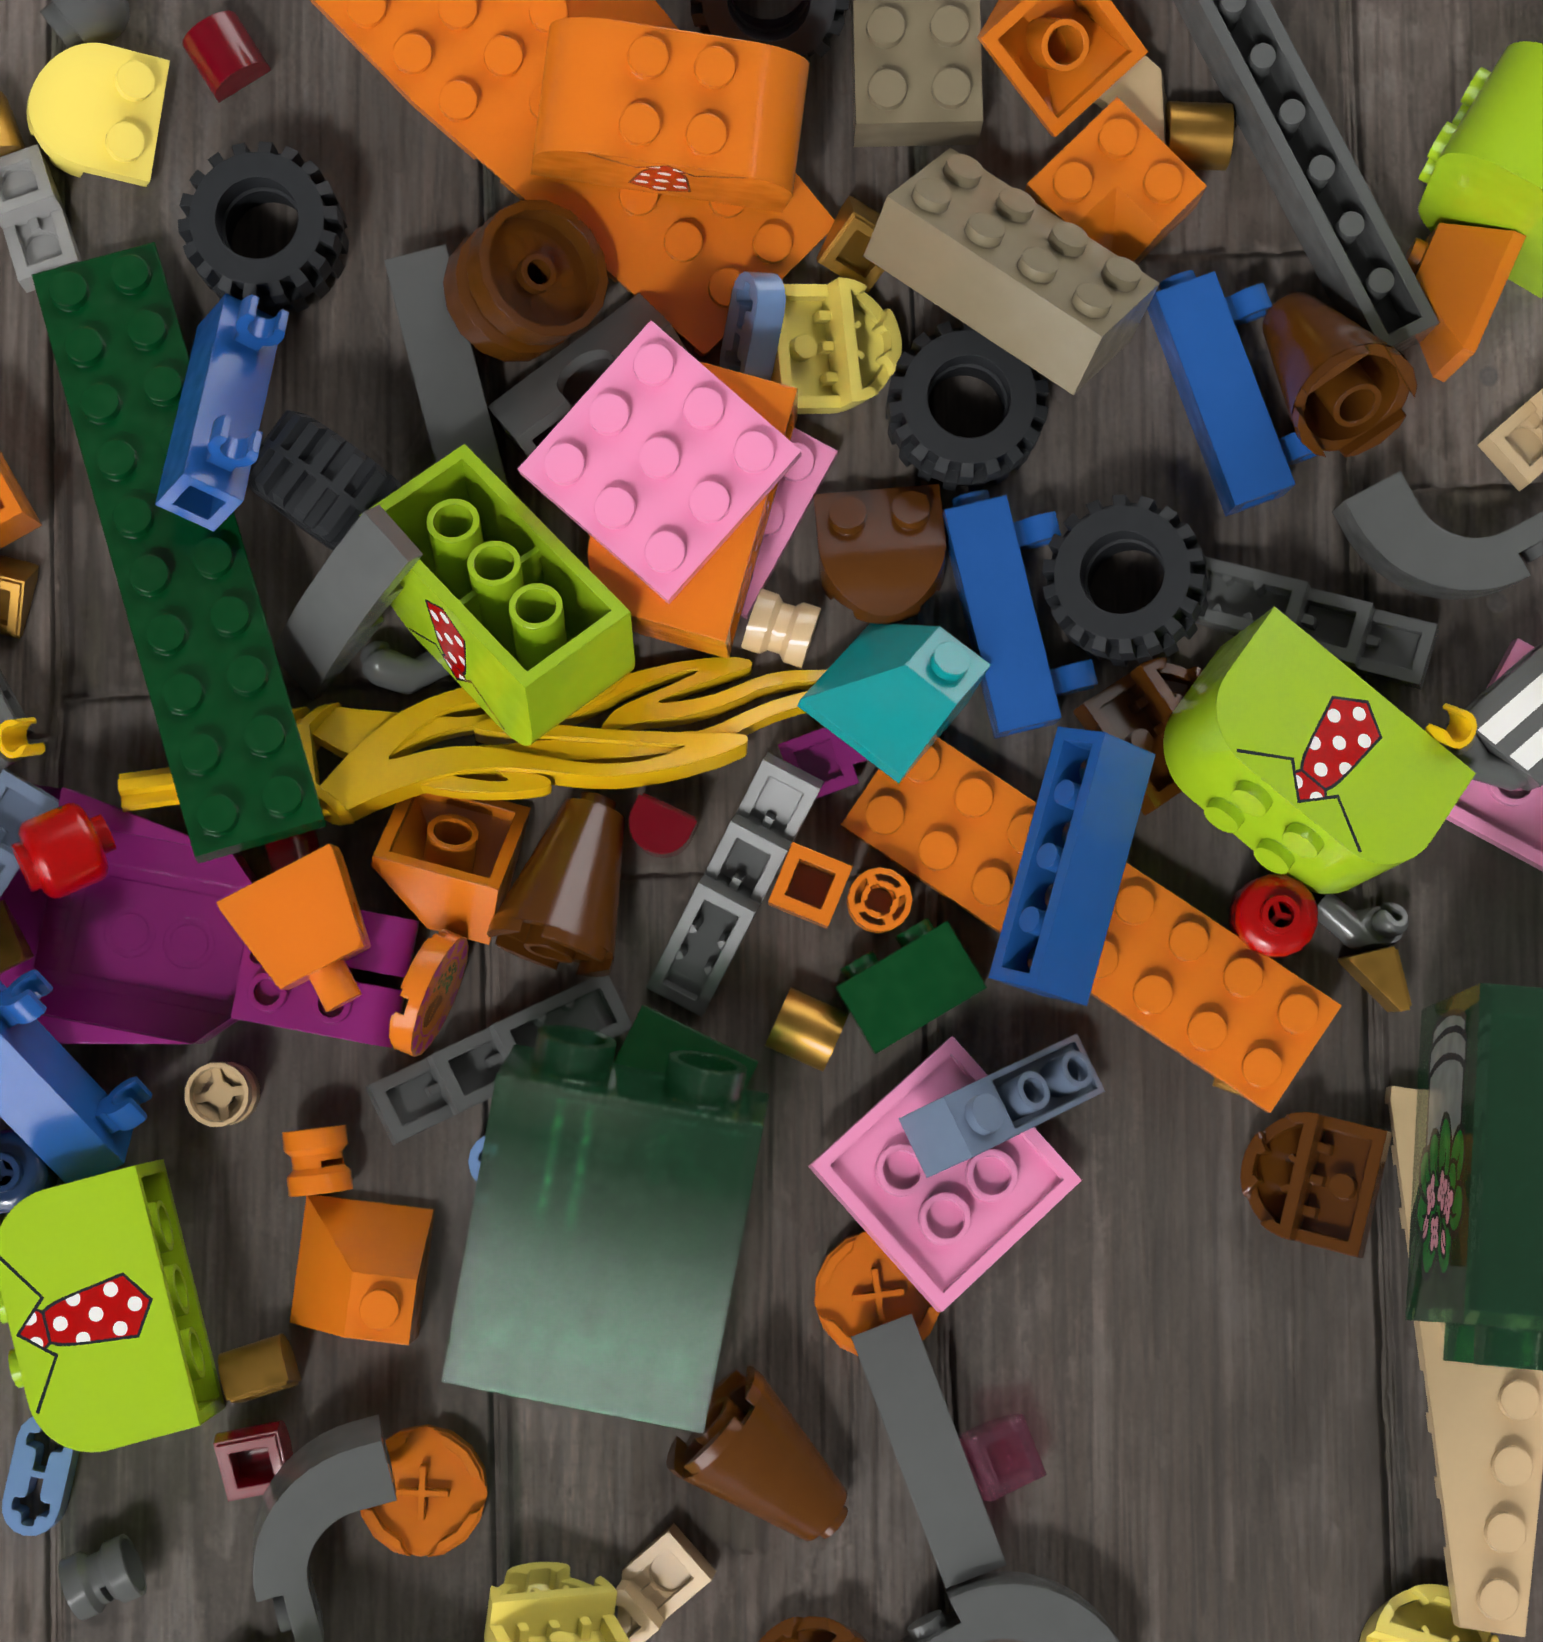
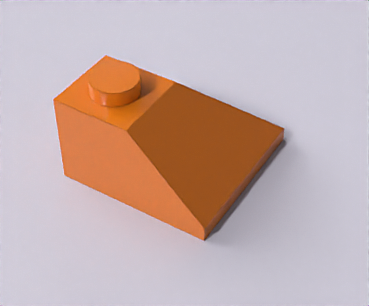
(1060, 53)
(1462, 278)
(452, 859)
(362, 1269)

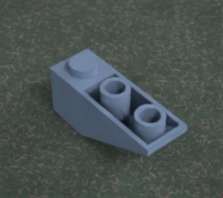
(1001, 1105)

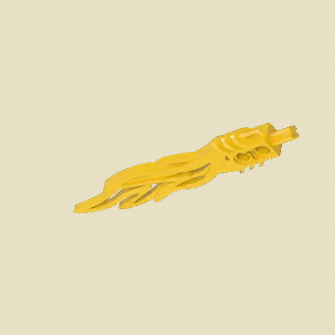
(618, 756)

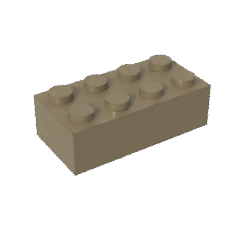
(916, 72)
(1010, 269)

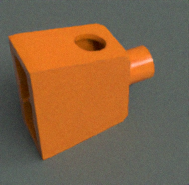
(304, 925)

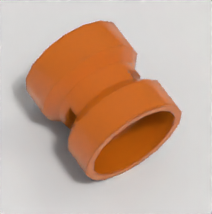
(872, 906)
(317, 1160)

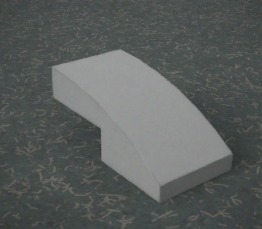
(33, 216)

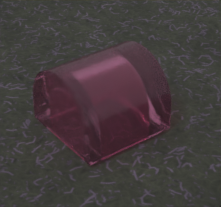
(1002, 1456)

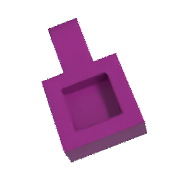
(824, 757)

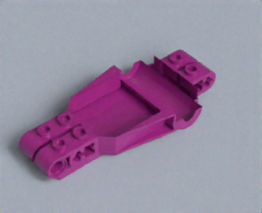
(162, 964)

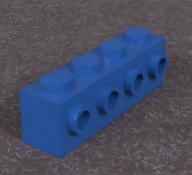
(1072, 865)

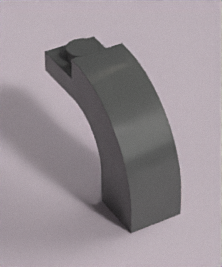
(1420, 556)
(311, 1491)
(1014, 1608)

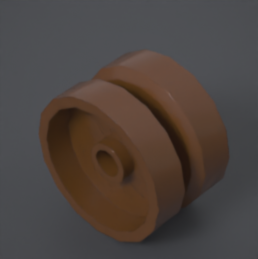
(525, 281)

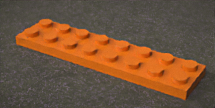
(1160, 957)

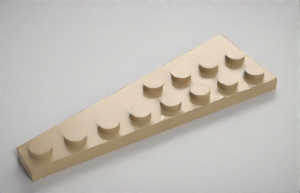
(1484, 1447)

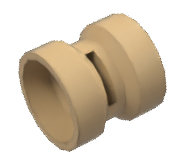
(781, 628)
(209, 1095)

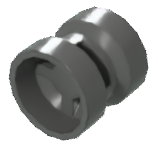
(102, 1576)

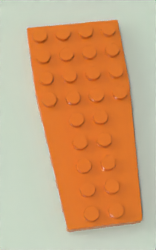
(480, 82)

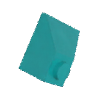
(895, 692)

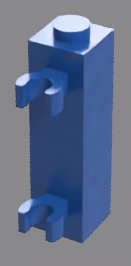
(1220, 388)
(220, 412)
(1001, 612)
(53, 1098)

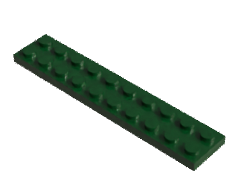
(182, 585)

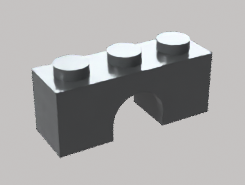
(551, 391)

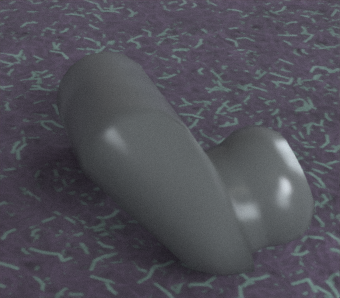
(398, 671)
(1362, 927)

